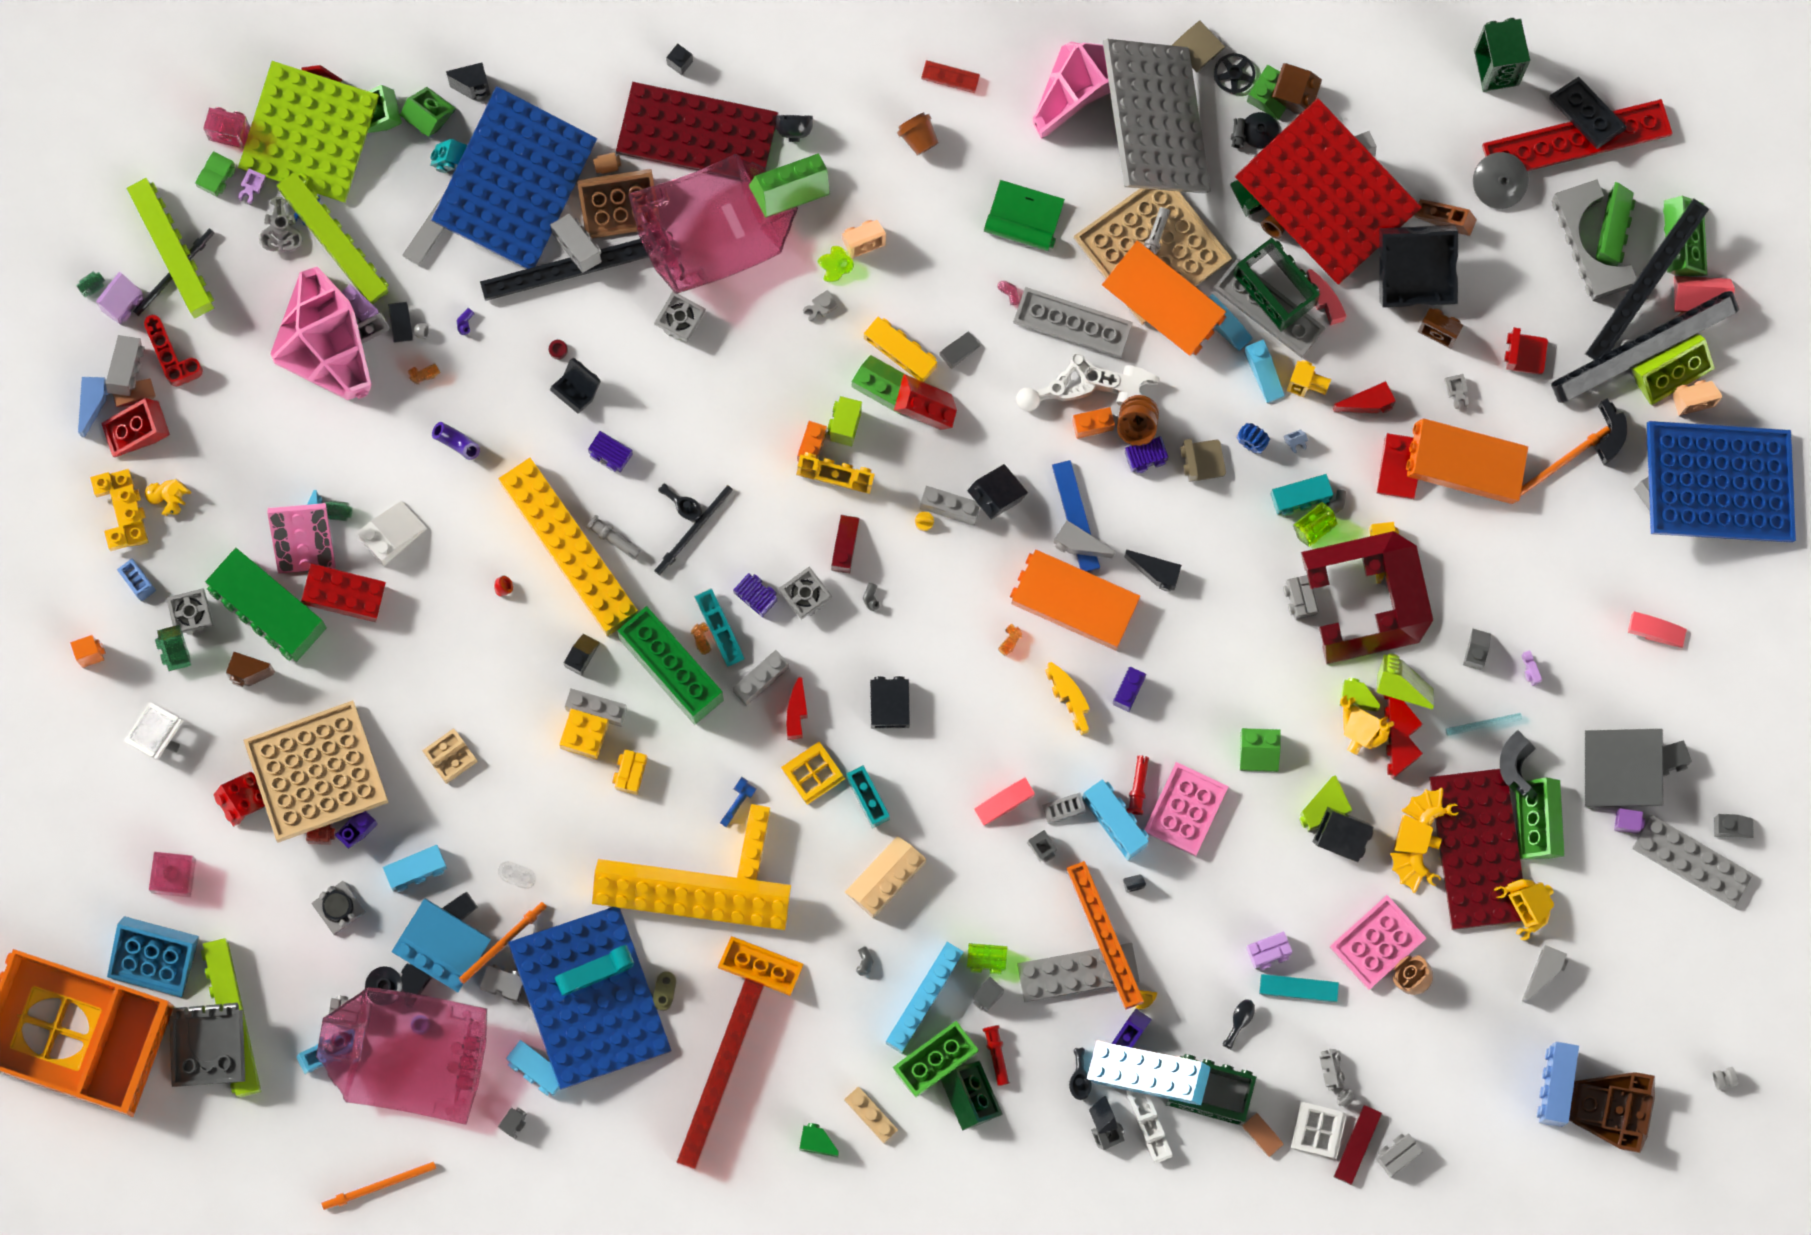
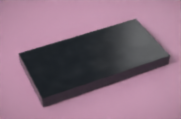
(1587, 112)

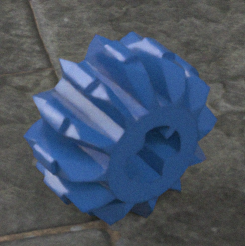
(1253, 438)

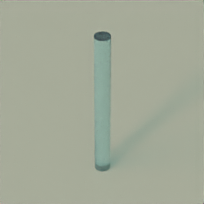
(1483, 724)

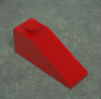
(1372, 400)

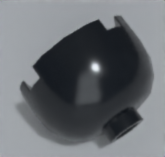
(794, 126)

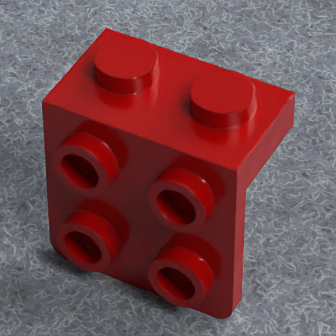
(1525, 352)
(239, 797)

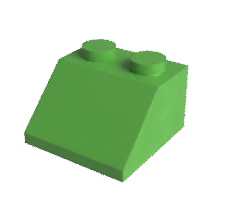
(1262, 93)
(427, 111)
(386, 112)
(1260, 749)

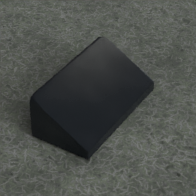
(1103, 1116)

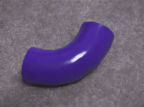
(456, 440)

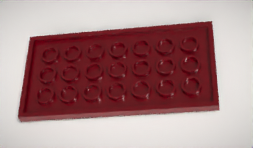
(692, 129)
(1477, 848)

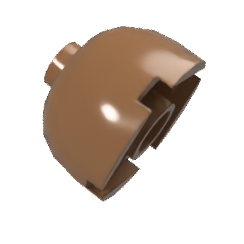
(1413, 975)

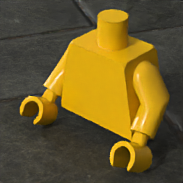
(1363, 727)
(1531, 902)

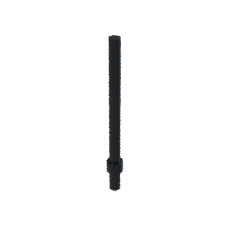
(198, 244)
(669, 558)

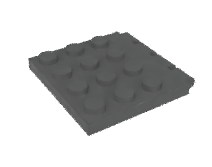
(207, 1045)

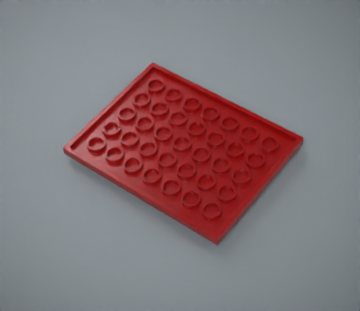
(1327, 190)

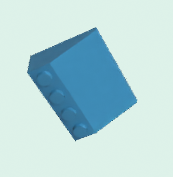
(440, 944)
(152, 956)

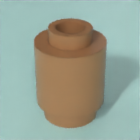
(607, 163)

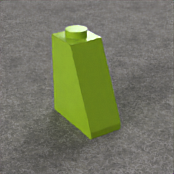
(1329, 796)

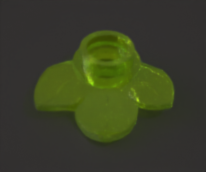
(832, 264)

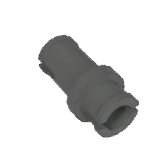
(1238, 133)

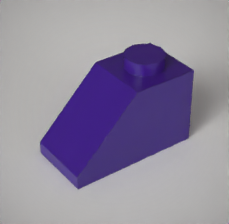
(1132, 1029)

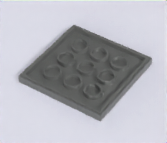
(1624, 768)

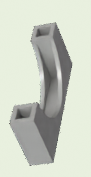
(1599, 278)

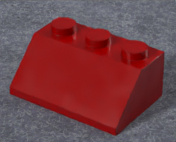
(926, 403)

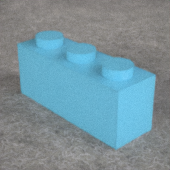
(415, 868)
(534, 1068)

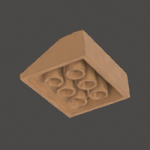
(607, 202)

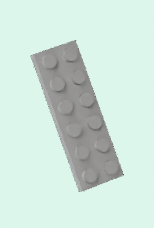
(1072, 322)
(1297, 337)
(1692, 861)
(1069, 974)

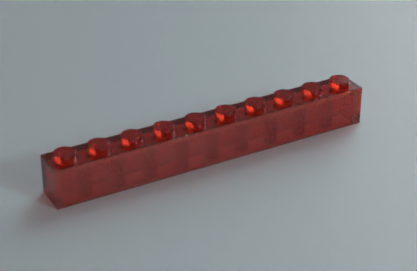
(720, 1074)

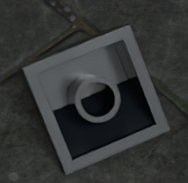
(470, 81)

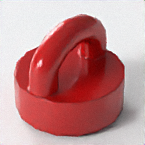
(503, 586)

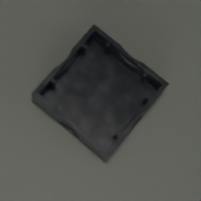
(1418, 265)

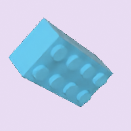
(1115, 819)

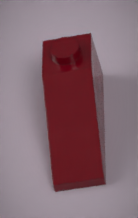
(845, 544)

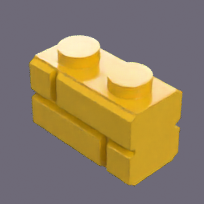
(630, 772)

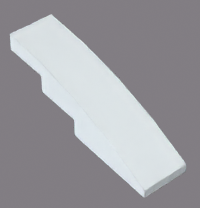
(1149, 1126)

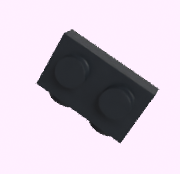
(576, 386)

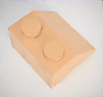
(864, 238)
(1696, 397)

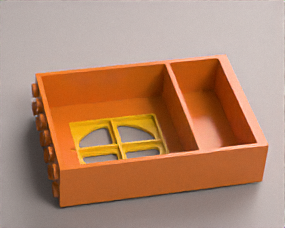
(115, 1051)

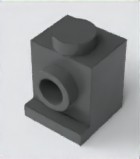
(1042, 839)
(513, 1122)
(1115, 1137)

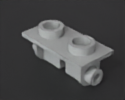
(1335, 1076)

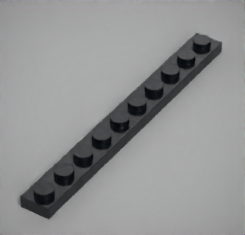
(560, 270)
(1647, 279)

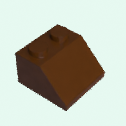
(1296, 88)
(1440, 327)
(247, 670)

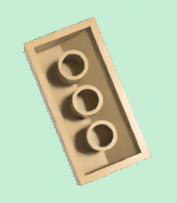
(886, 876)

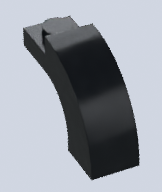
(1616, 438)

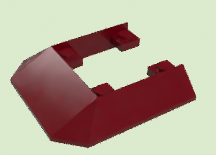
(1406, 586)

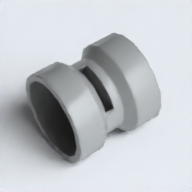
(1725, 1078)

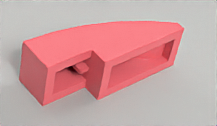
(1327, 299)
(1656, 629)
(1004, 801)

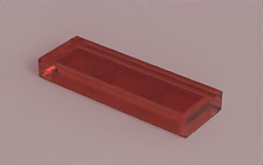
(950, 76)

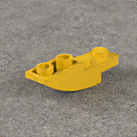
(1066, 689)

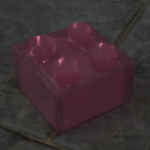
(226, 127)
(172, 874)

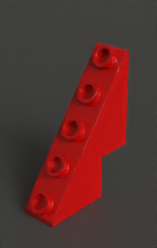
(1401, 748)

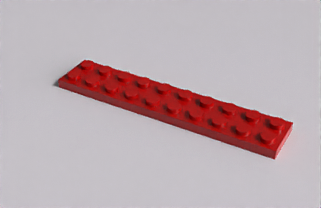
(1567, 143)

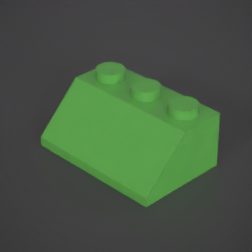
(878, 381)

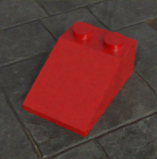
(135, 427)
(1393, 471)

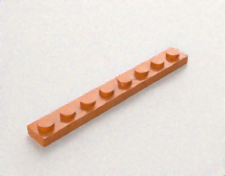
(1105, 935)

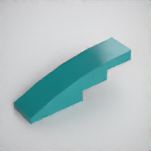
(719, 627)

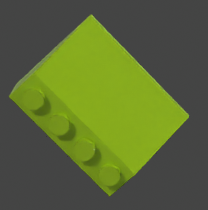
(1403, 683)

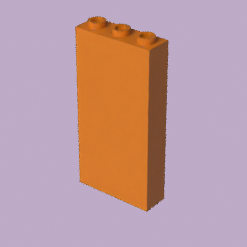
(1164, 298)
(1467, 461)
(1074, 599)

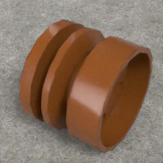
(1138, 420)

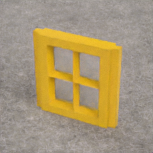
(813, 773)

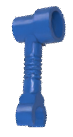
(744, 790)

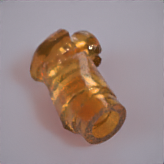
(425, 374)
(700, 639)
(1010, 642)

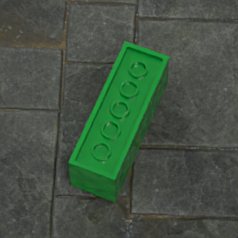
(265, 605)
(670, 665)

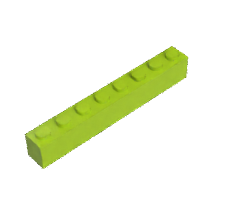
(332, 238)
(170, 248)
(226, 990)

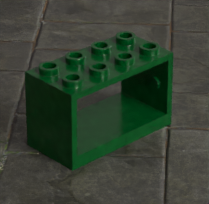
(1501, 54)
(1263, 296)
(1215, 1111)

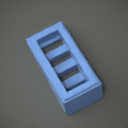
(142, 590)

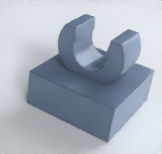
(1296, 438)

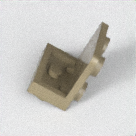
(1203, 460)

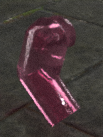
(1010, 290)

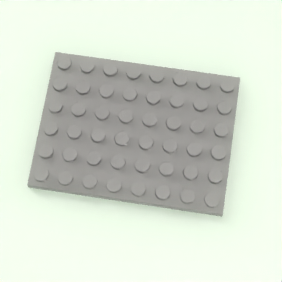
(1156, 116)

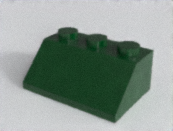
(971, 1095)

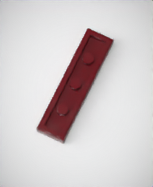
(1357, 1145)

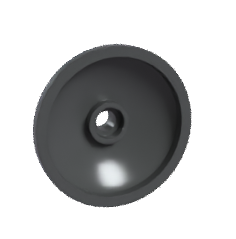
(1488, 180)

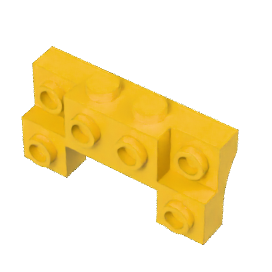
(834, 474)
(126, 506)

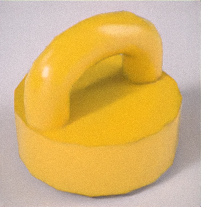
(924, 521)

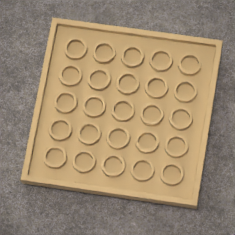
(1184, 244)
(315, 771)

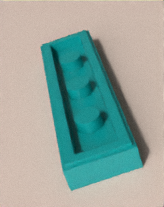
(1298, 988)

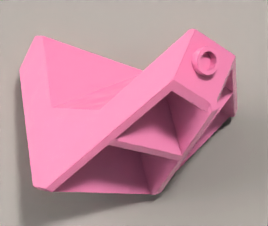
(1074, 82)
(322, 338)

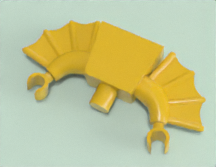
(1416, 837)

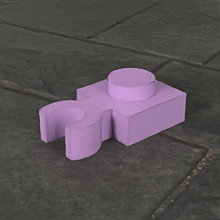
(252, 183)
(1532, 673)

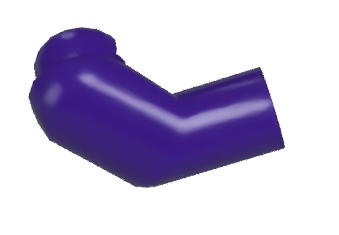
(462, 321)

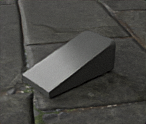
(959, 350)

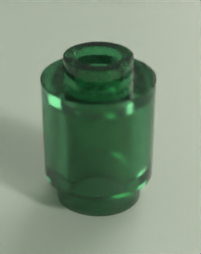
(90, 284)
(338, 510)

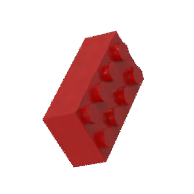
(343, 593)

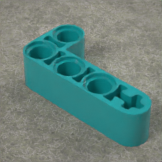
(595, 971)

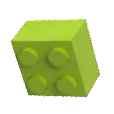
(845, 422)

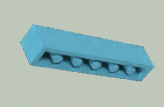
(924, 997)

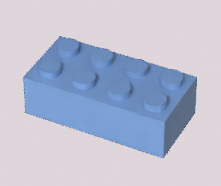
(1558, 1084)

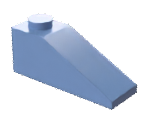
(91, 402)

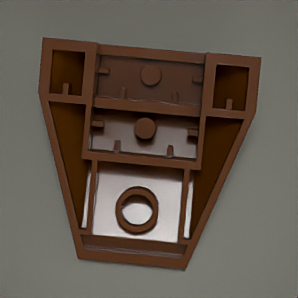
(1615, 1108)

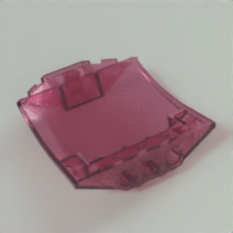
(708, 225)
(405, 1052)

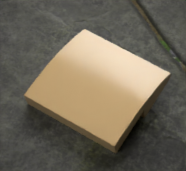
(450, 756)

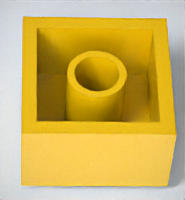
(584, 734)

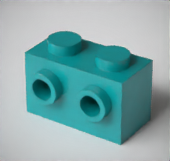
(447, 155)

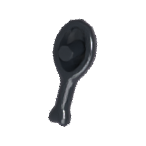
(686, 506)
(1241, 1017)
(1079, 1084)

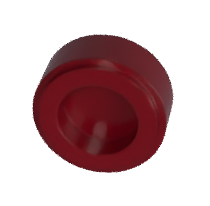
(558, 349)

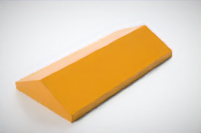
(760, 965)

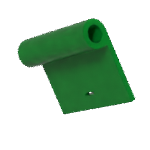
(1024, 215)

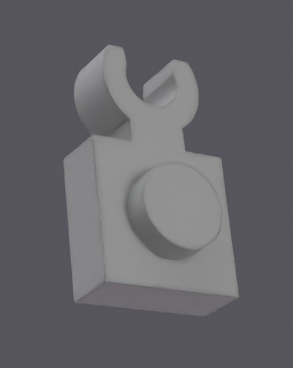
(822, 304)
(1457, 387)

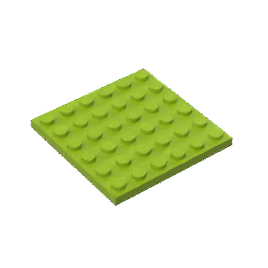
(308, 129)

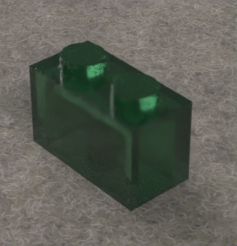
(173, 647)

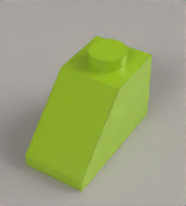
(1363, 697)

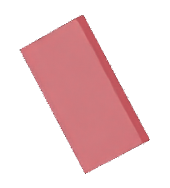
(1693, 291)

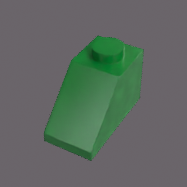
(817, 1141)

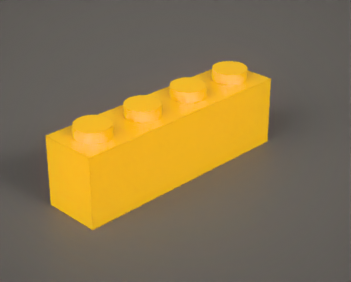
(900, 349)
(753, 842)

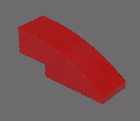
(796, 711)

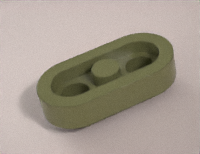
(664, 990)

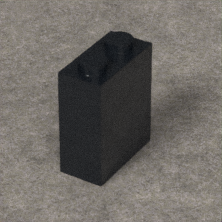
(997, 491)
(889, 702)
(1343, 834)

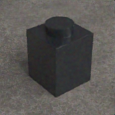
(679, 59)

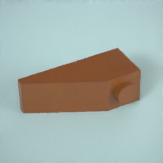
(1445, 214)

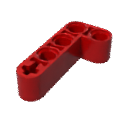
(167, 350)

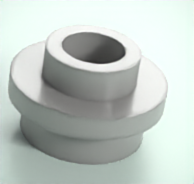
(1345, 1098)

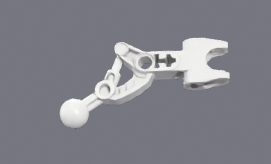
(1123, 384)

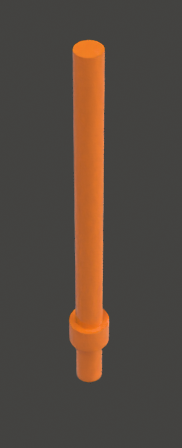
(1592, 440)
(529, 918)
(342, 1199)

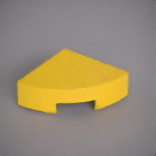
(1148, 998)

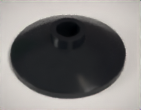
(1256, 137)
(382, 976)

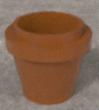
(918, 133)

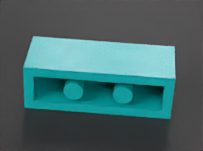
(1301, 495)
(867, 796)

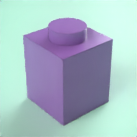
(1629, 821)

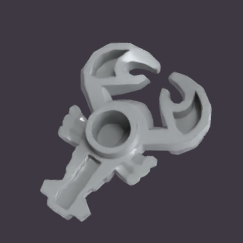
(279, 228)

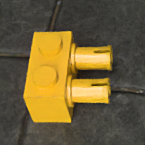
(1305, 379)

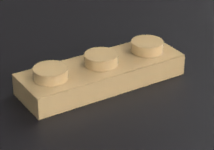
(871, 1115)

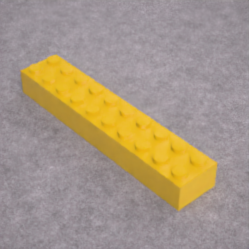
(568, 546)
(691, 894)

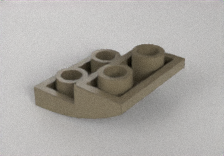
(1202, 45)

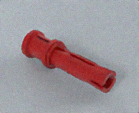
(1137, 793)
(994, 1045)

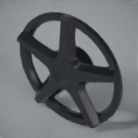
(1234, 73)

